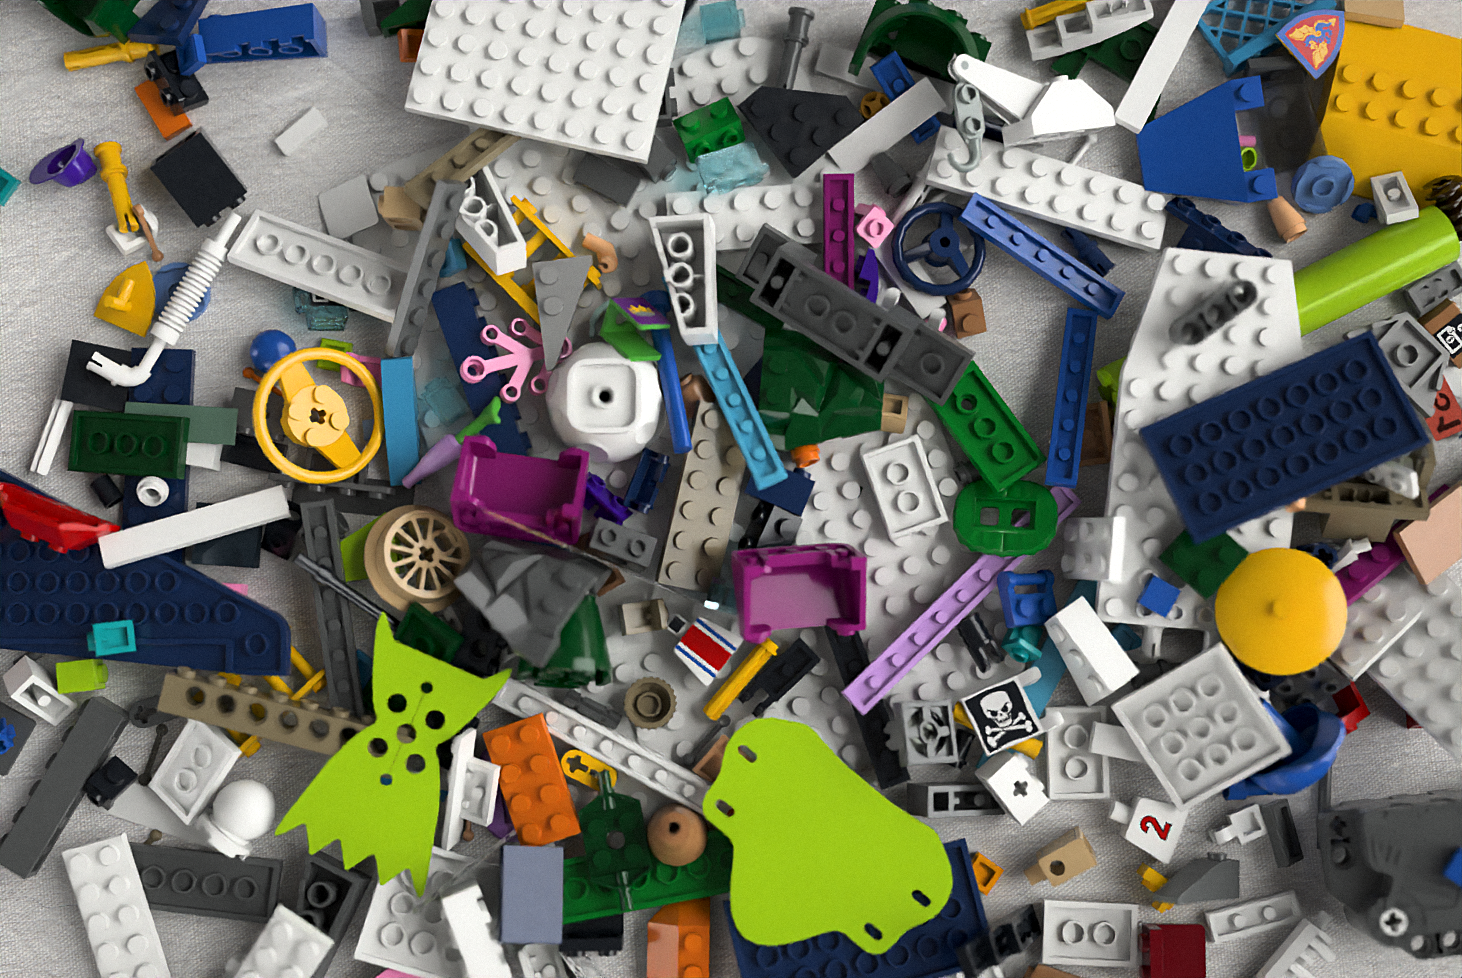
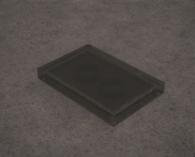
(1287, 124)

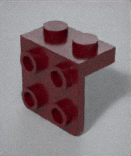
(1172, 950)

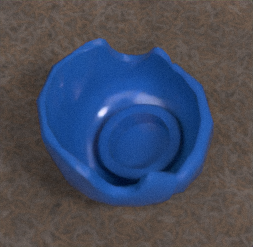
(269, 348)

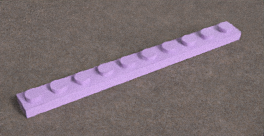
(940, 617)

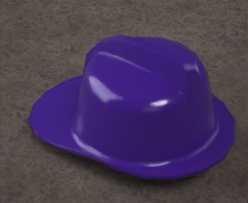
(65, 166)

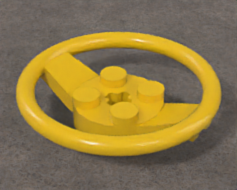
(327, 434)

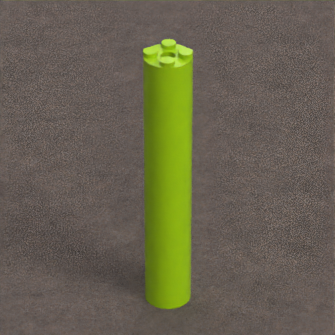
(1354, 276)

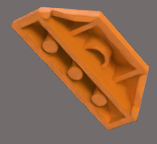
(680, 940)

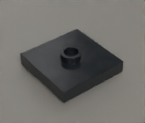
(86, 386)

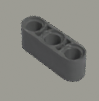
(1227, 310)

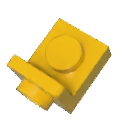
(1153, 881)

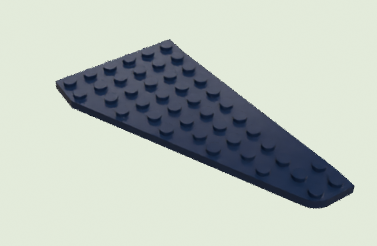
(175, 610)

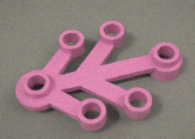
(520, 357)

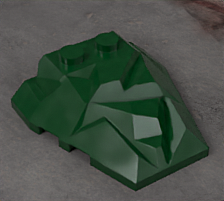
(813, 393)

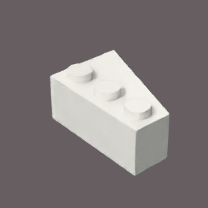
(1089, 651)

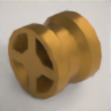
(875, 102)

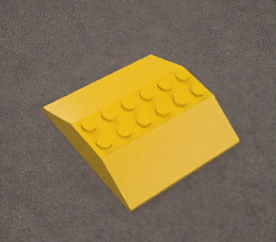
(1394, 105)

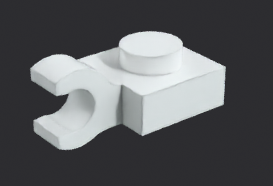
(1244, 825)

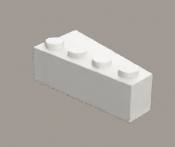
(489, 226)
(689, 267)
(472, 931)

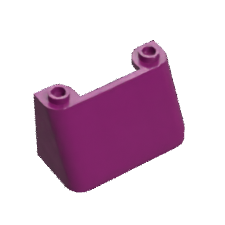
(524, 489)
(799, 589)

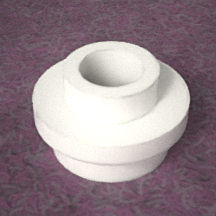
(151, 497)

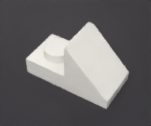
(1393, 198)

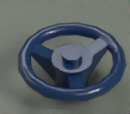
(937, 250)

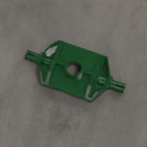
(610, 866)

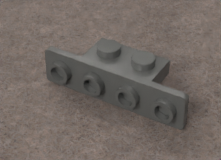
(316, 462)

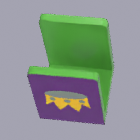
(623, 336)

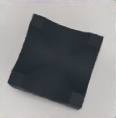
(232, 550)

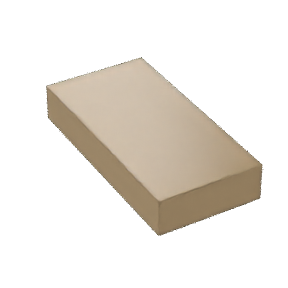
(1376, 12)

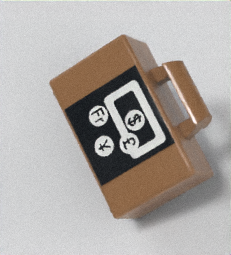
(1446, 327)

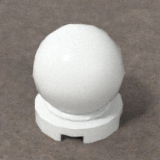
(239, 814)

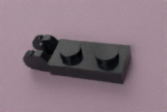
(782, 675)

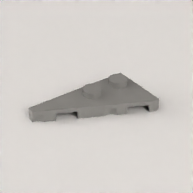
(557, 293)

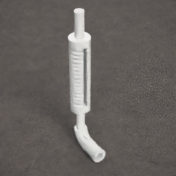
(177, 313)

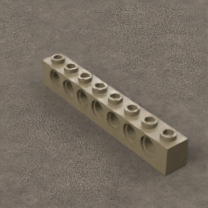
(177, 700)

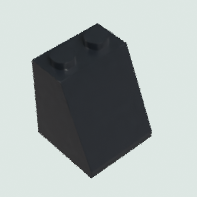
(199, 178)

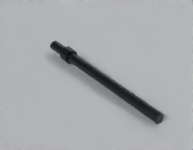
(324, 576)

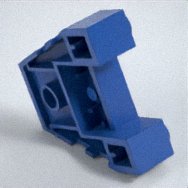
(1199, 151)

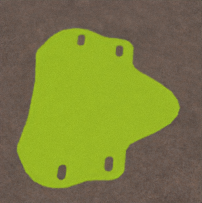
(819, 844)

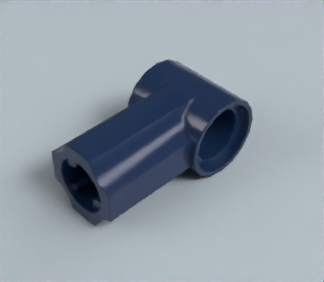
(1321, 552)

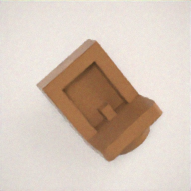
(967, 313)

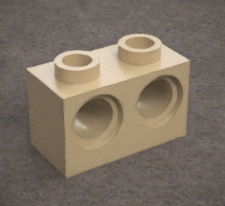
(401, 210)

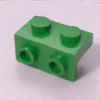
(709, 129)

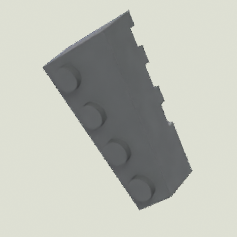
(329, 899)

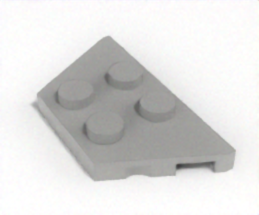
(1413, 356)

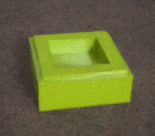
(337, 345)

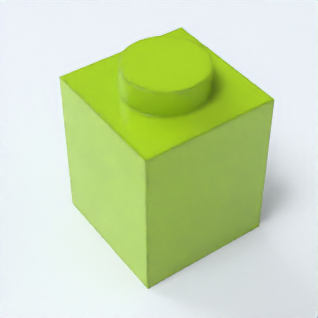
(81, 675)

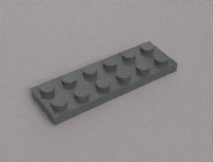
(208, 882)

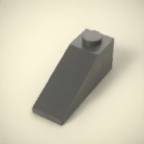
(950, 800)
(1203, 881)

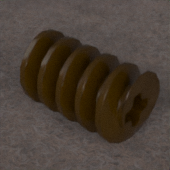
(1448, 197)

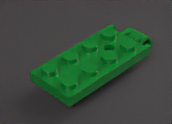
(988, 431)

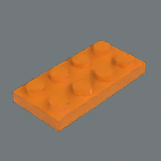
(532, 781)

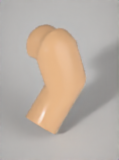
(605, 252)

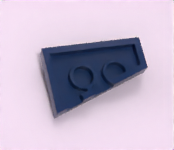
(168, 22)

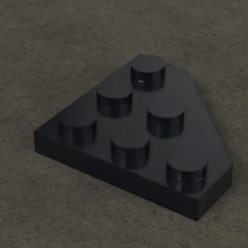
(799, 123)

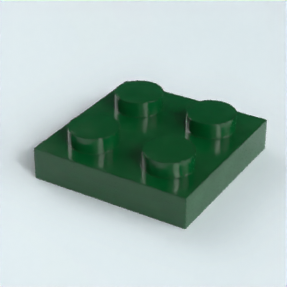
(1203, 565)

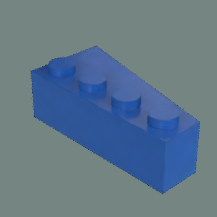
(265, 35)

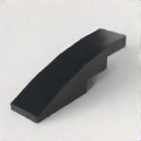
(999, 941)

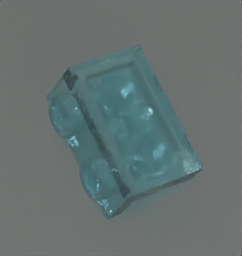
(731, 167)

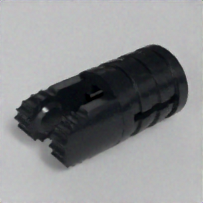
(975, 637)

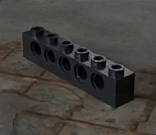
(468, 656)

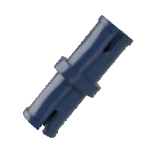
(1088, 251)

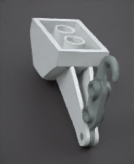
(1030, 109)

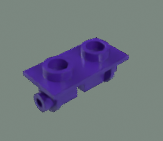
(610, 504)

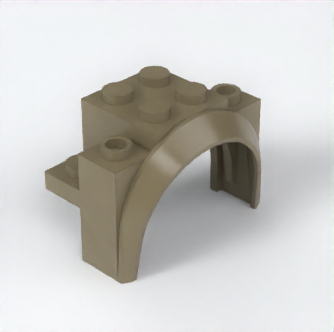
(1368, 510)

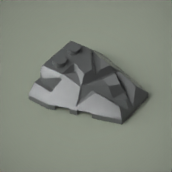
(529, 591)

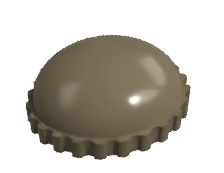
(650, 703)

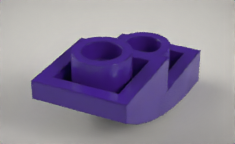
(868, 275)

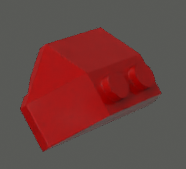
(51, 520)

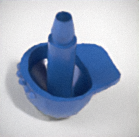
(1314, 745)

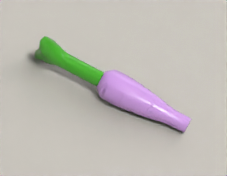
(450, 446)

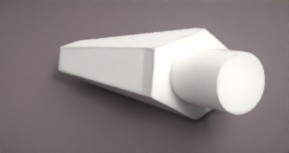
(1349, 552)

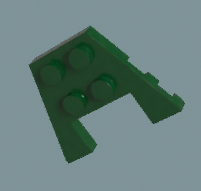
(1117, 54)

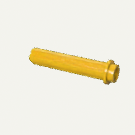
(1048, 12)
(740, 679)

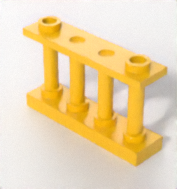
(525, 294)
(315, 683)

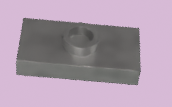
(1434, 289)

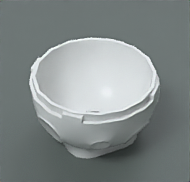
(609, 429)

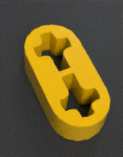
(585, 776)

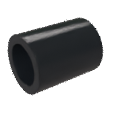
(106, 491)

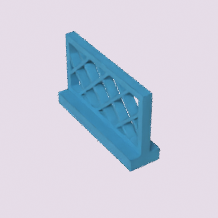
(1257, 45)

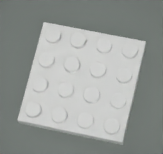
(1201, 727)
(420, 941)

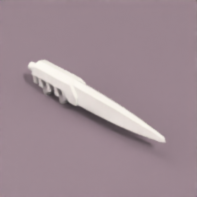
(1299, 949)

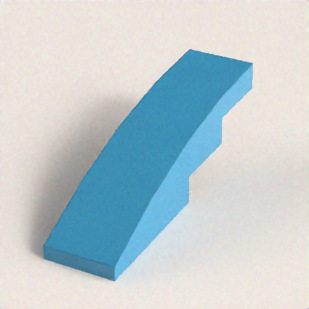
(400, 417)

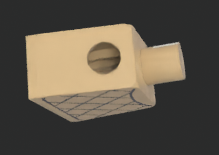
(1071, 850)

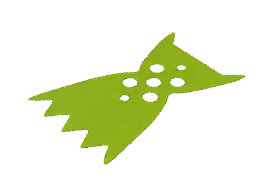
(347, 794)

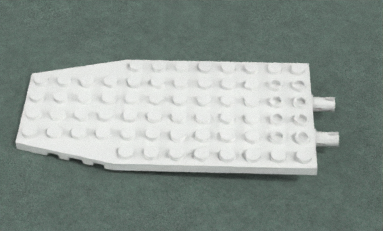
(1167, 379)

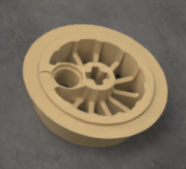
(381, 568)

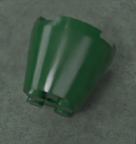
(579, 656)

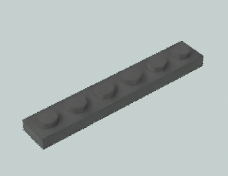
(425, 267)

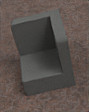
(375, 12)

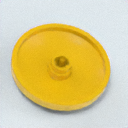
(1281, 611)

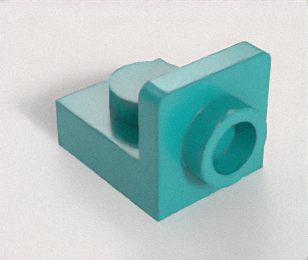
(112, 638)
(1022, 643)

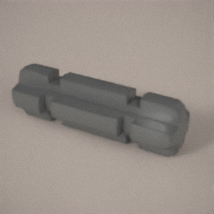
(592, 709)

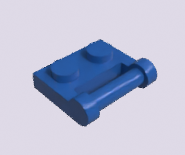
(1027, 609)

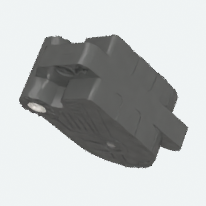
(1395, 867)

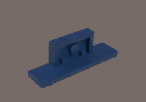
(1208, 234)

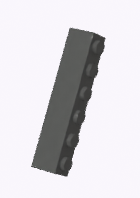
(62, 786)

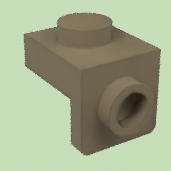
(643, 616)

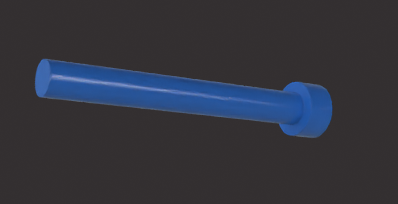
(669, 375)

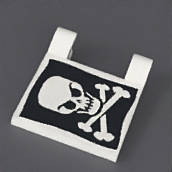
(1005, 715)

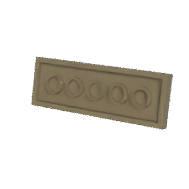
(702, 503)

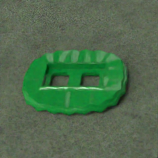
(1004, 538)

